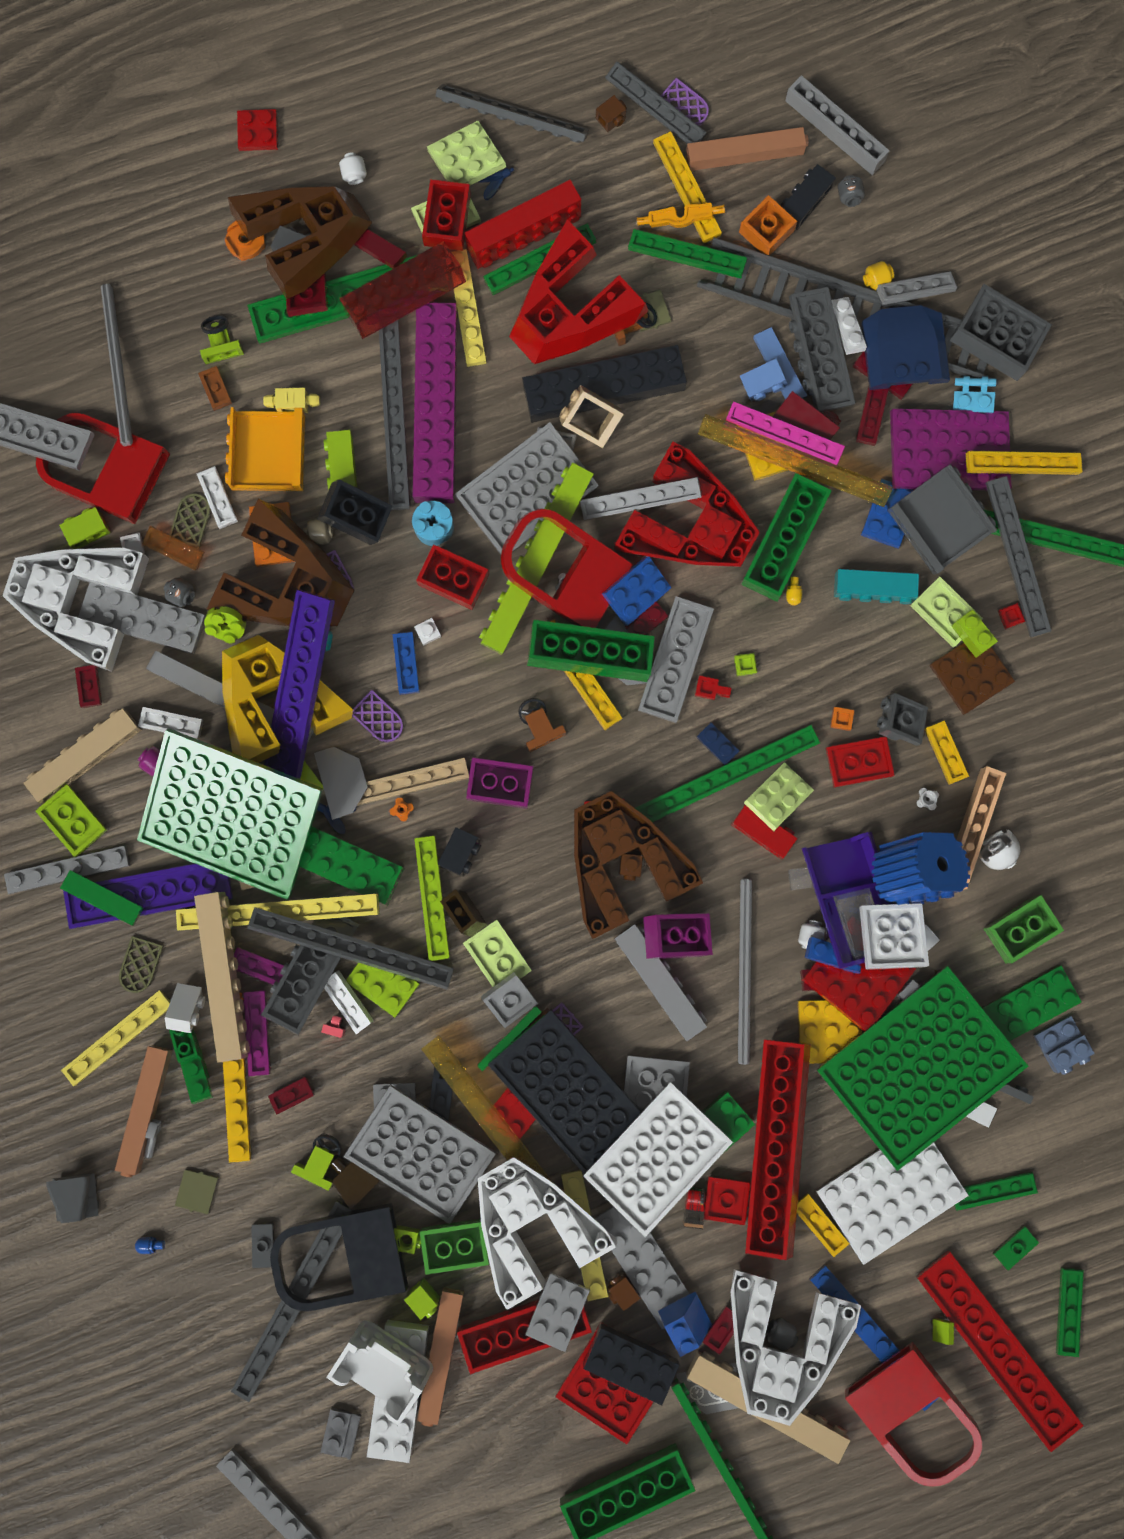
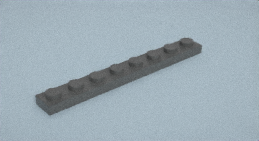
(506, 111)
(1018, 556)

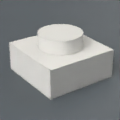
(427, 631)

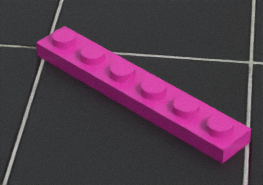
(785, 433)

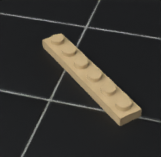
(415, 781)

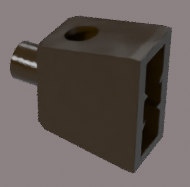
(352, 1181)

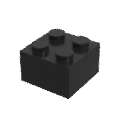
(459, 852)

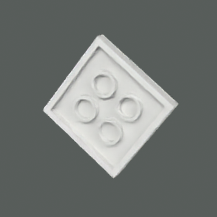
(894, 936)

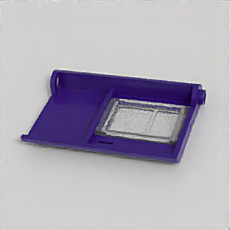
(842, 884)

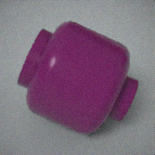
(148, 760)

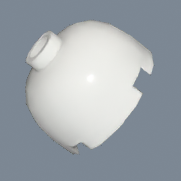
(1000, 850)

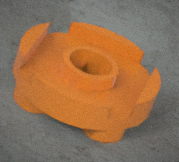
(243, 250)

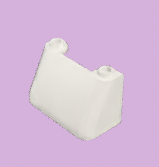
(383, 1368)

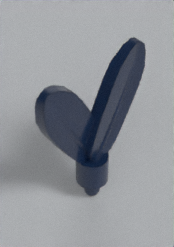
(495, 182)
(336, 823)

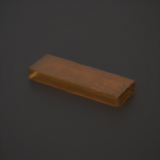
(173, 548)

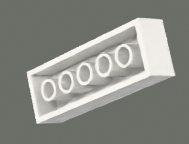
(386, 1438)

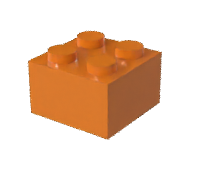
(767, 226)

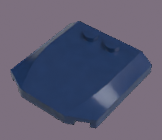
(905, 347)

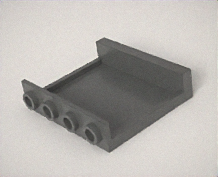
(942, 519)

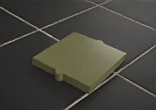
(657, 301)
(196, 1191)

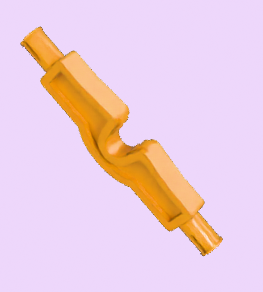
(692, 213)

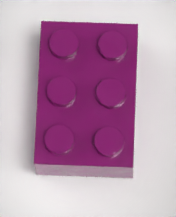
(499, 783)
(677, 936)

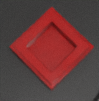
(1011, 616)

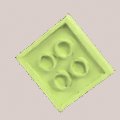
(466, 155)

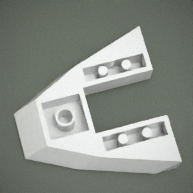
(45, 587)
(516, 1196)
(778, 1382)

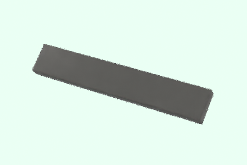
(654, 104)

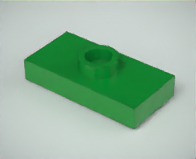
(1015, 1248)

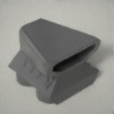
(74, 1197)

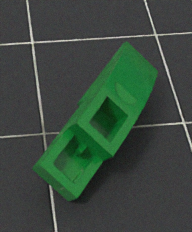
(192, 1064)

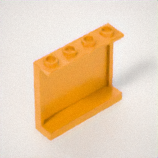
(265, 450)

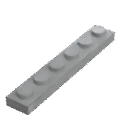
(641, 498)
(57, 871)
(264, 1497)

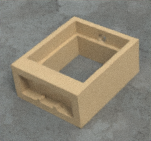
(608, 425)

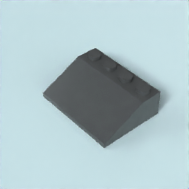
(1001, 332)

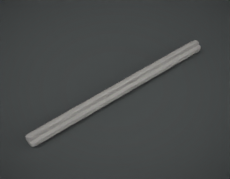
(116, 365)
(744, 971)

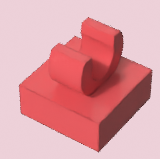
(334, 1028)

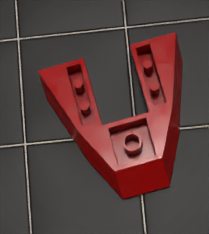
(544, 323)
(720, 534)

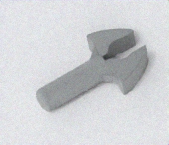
(152, 1132)

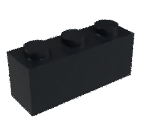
(808, 194)

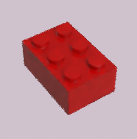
(446, 214)
(452, 577)

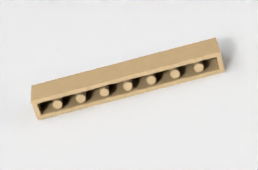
(221, 976)
(806, 1428)

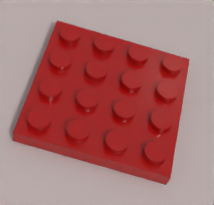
(855, 995)
(602, 1401)

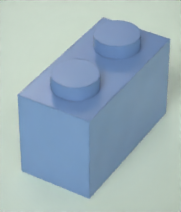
(763, 380)

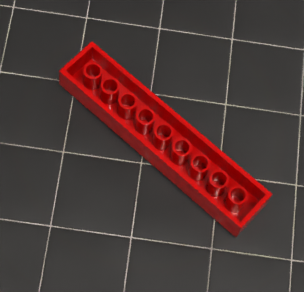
(778, 1149)

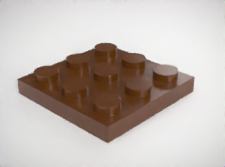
(969, 678)

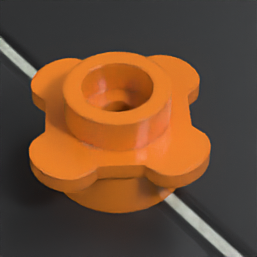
(403, 815)

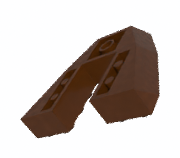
(328, 212)
(311, 572)
(608, 830)

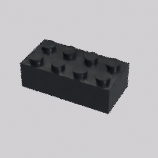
(631, 1364)

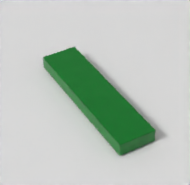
(101, 897)
(509, 1037)
(998, 1190)
(1069, 1312)

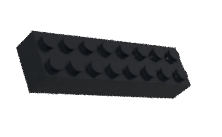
(614, 379)

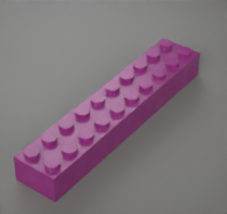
(435, 403)

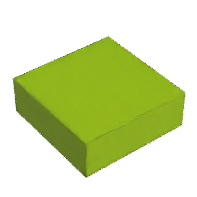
(745, 664)
(943, 1331)

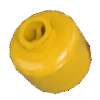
(878, 274)

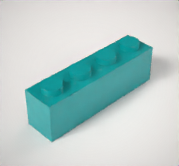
(876, 586)

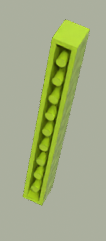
(536, 559)

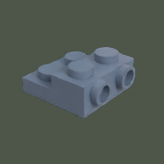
(1064, 1045)

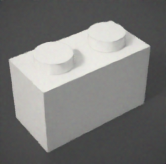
(184, 1008)

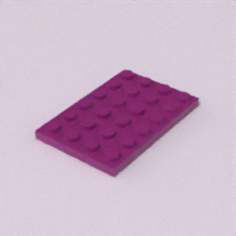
(933, 439)

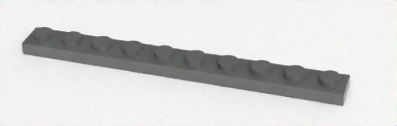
(394, 417)
(350, 948)
(285, 1315)

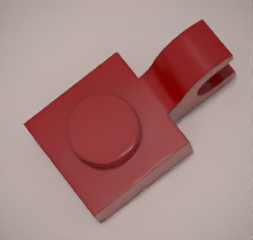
(709, 688)

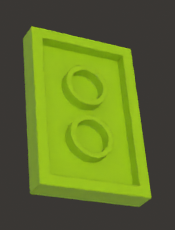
(71, 820)
(383, 987)

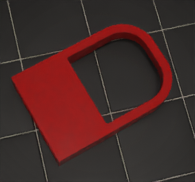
(125, 478)
(592, 573)
(898, 1392)

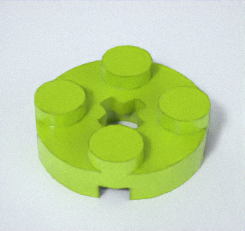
(215, 625)

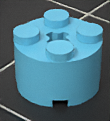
(427, 513)

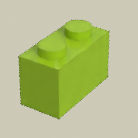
(84, 528)
(974, 633)
(422, 1299)

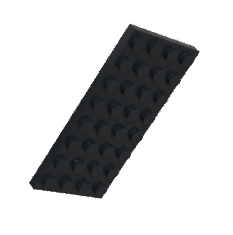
(565, 1090)

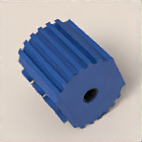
(920, 868)

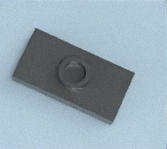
(262, 1244)

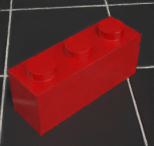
(776, 842)

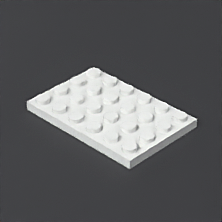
(657, 1159)
(884, 1205)

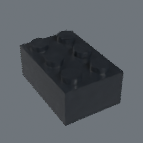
(354, 512)

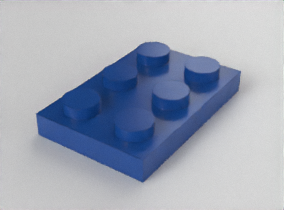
(880, 524)
(636, 590)

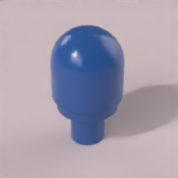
(148, 1245)

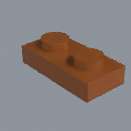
(215, 388)

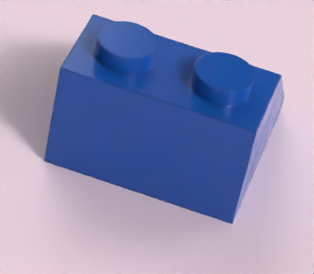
(686, 1323)

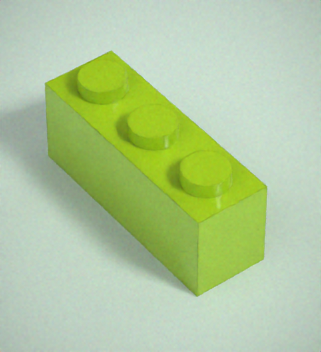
(340, 457)

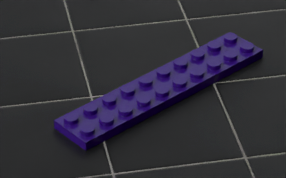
(300, 680)

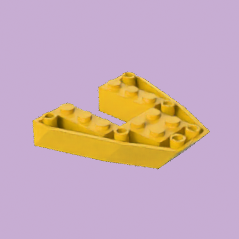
(251, 672)

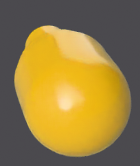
(794, 592)

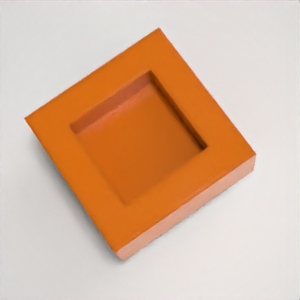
(842, 718)

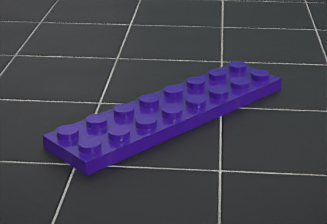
(154, 891)

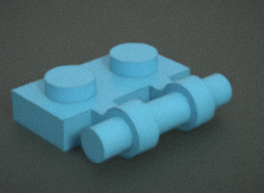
(974, 401)

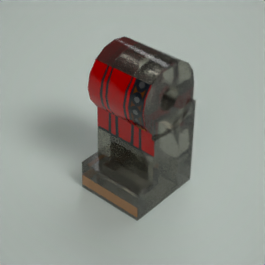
(694, 1208)

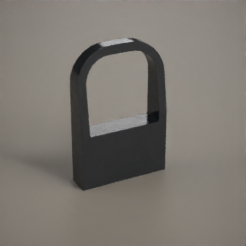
(371, 1254)

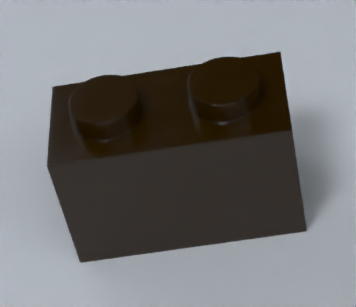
(463, 913)

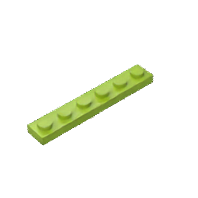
(431, 896)

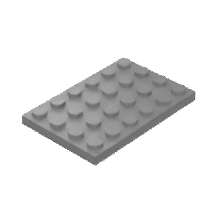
(519, 485)
(419, 1154)

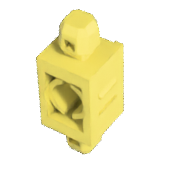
(289, 398)

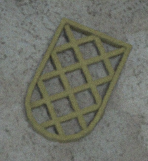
(205, 519)
(124, 965)

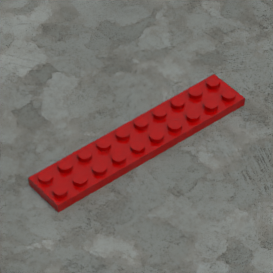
(999, 1351)

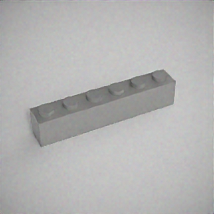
(836, 125)
(661, 984)

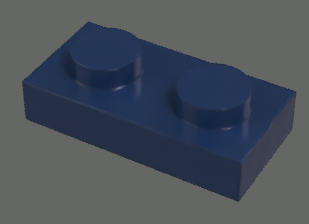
(717, 744)

